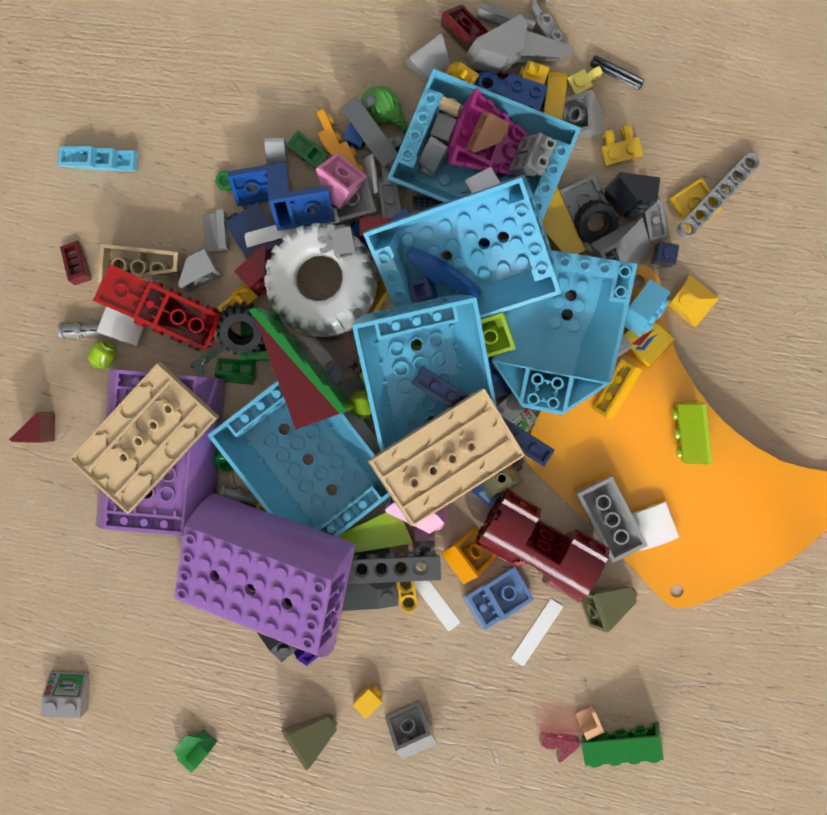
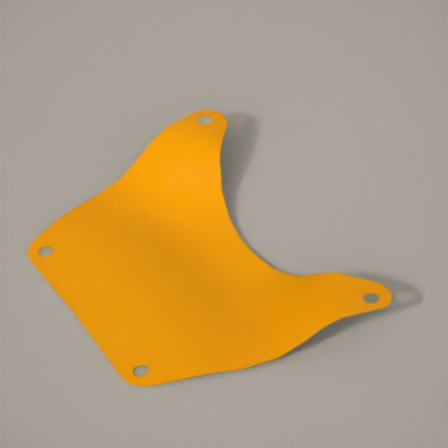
(731, 515)

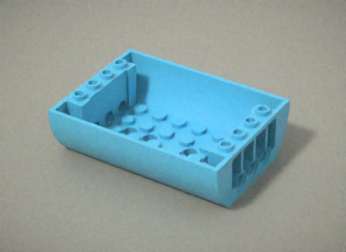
(451, 178)
(506, 270)

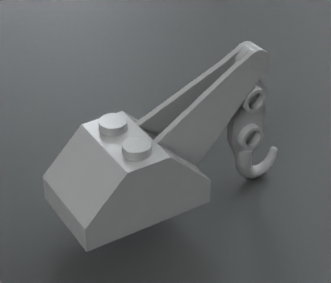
(514, 44)

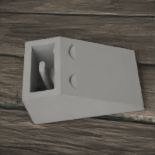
(624, 244)

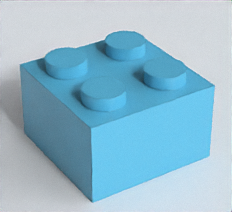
(647, 308)

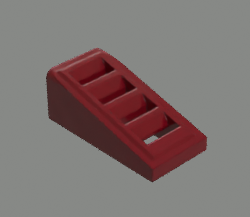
(80, 274)

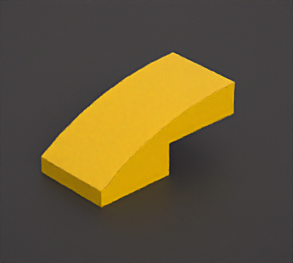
(240, 295)

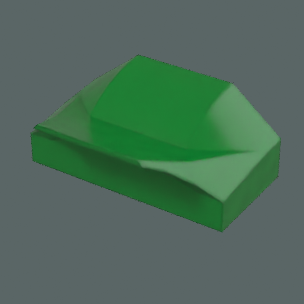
(194, 749)

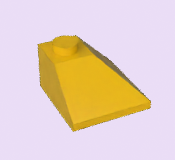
(692, 301)

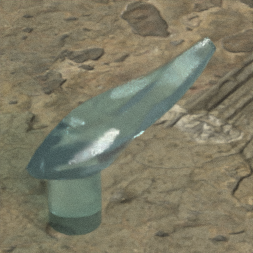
(203, 360)

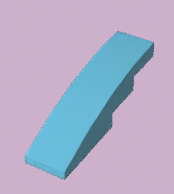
(97, 158)

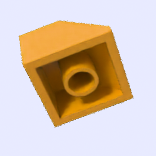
(467, 557)

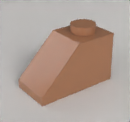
(488, 132)

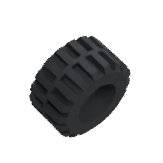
(230, 339)

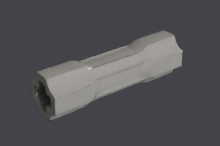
(493, 14)

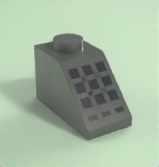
(420, 203)

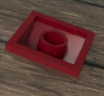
(462, 26)
(37, 430)

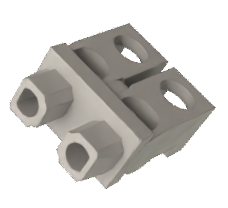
(532, 157)

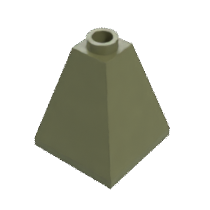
(495, 487)
(608, 606)
(310, 737)

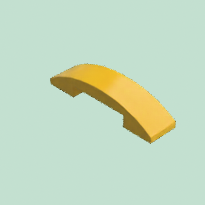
(555, 94)

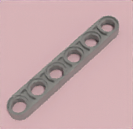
(718, 195)

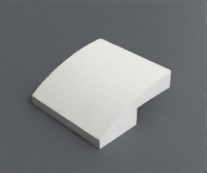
(120, 327)
(656, 524)

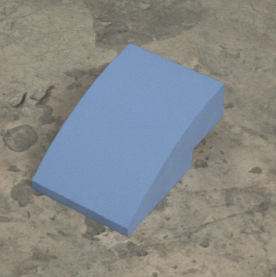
(498, 598)

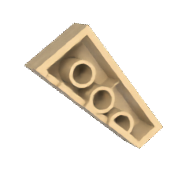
(139, 261)

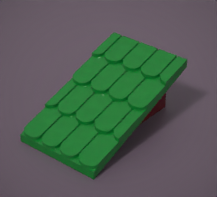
(303, 381)

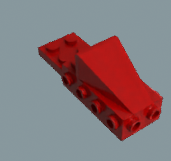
(158, 308)

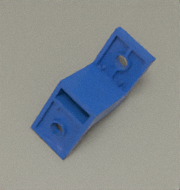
(287, 206)

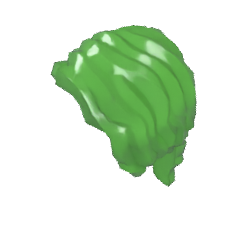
(386, 108)

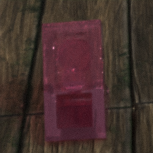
(564, 743)

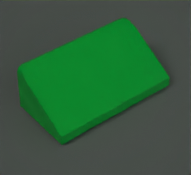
(235, 371)

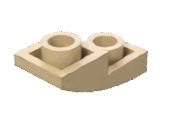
(450, 106)

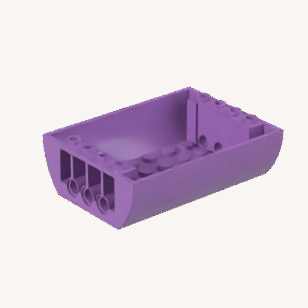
(185, 484)

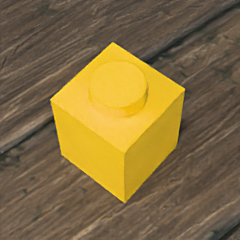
(368, 700)

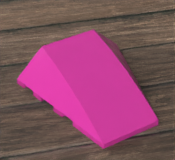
(497, 156)

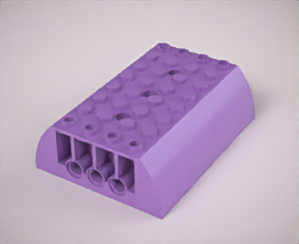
(280, 563)

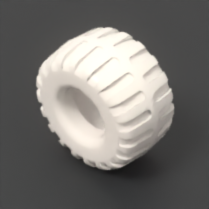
(328, 316)

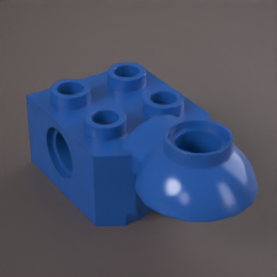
(514, 88)

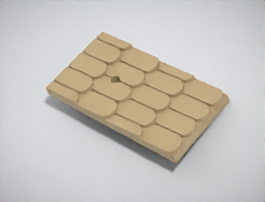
(143, 438)
(446, 457)

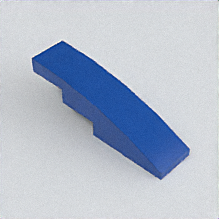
(437, 269)

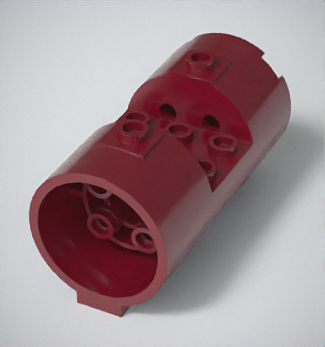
(567, 561)

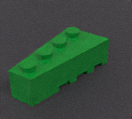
(624, 747)

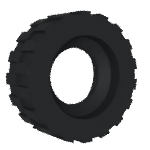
(590, 208)

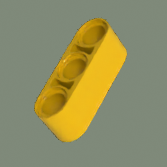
(404, 592)

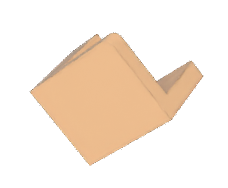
(589, 722)

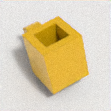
(462, 72)
(534, 72)

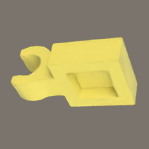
(582, 81)

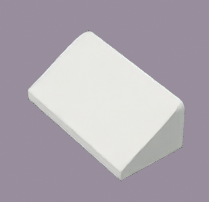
(370, 168)

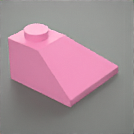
(341, 178)

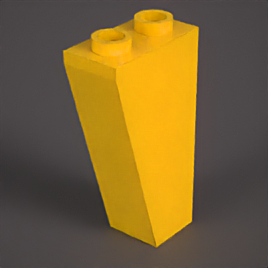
(560, 227)

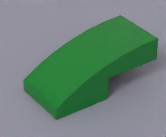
(307, 150)

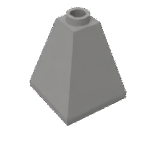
(429, 57)

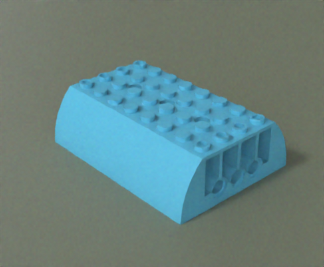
(449, 348)
(282, 481)

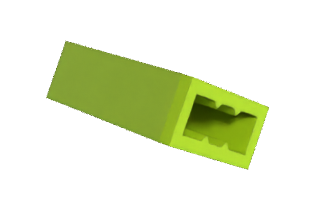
(378, 533)

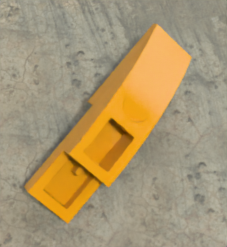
(331, 140)

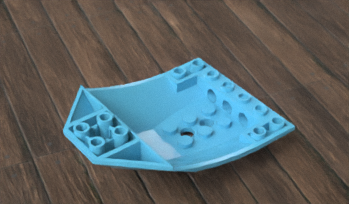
(569, 360)

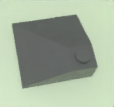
(371, 595)

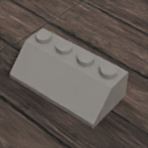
(611, 518)

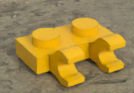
(622, 151)

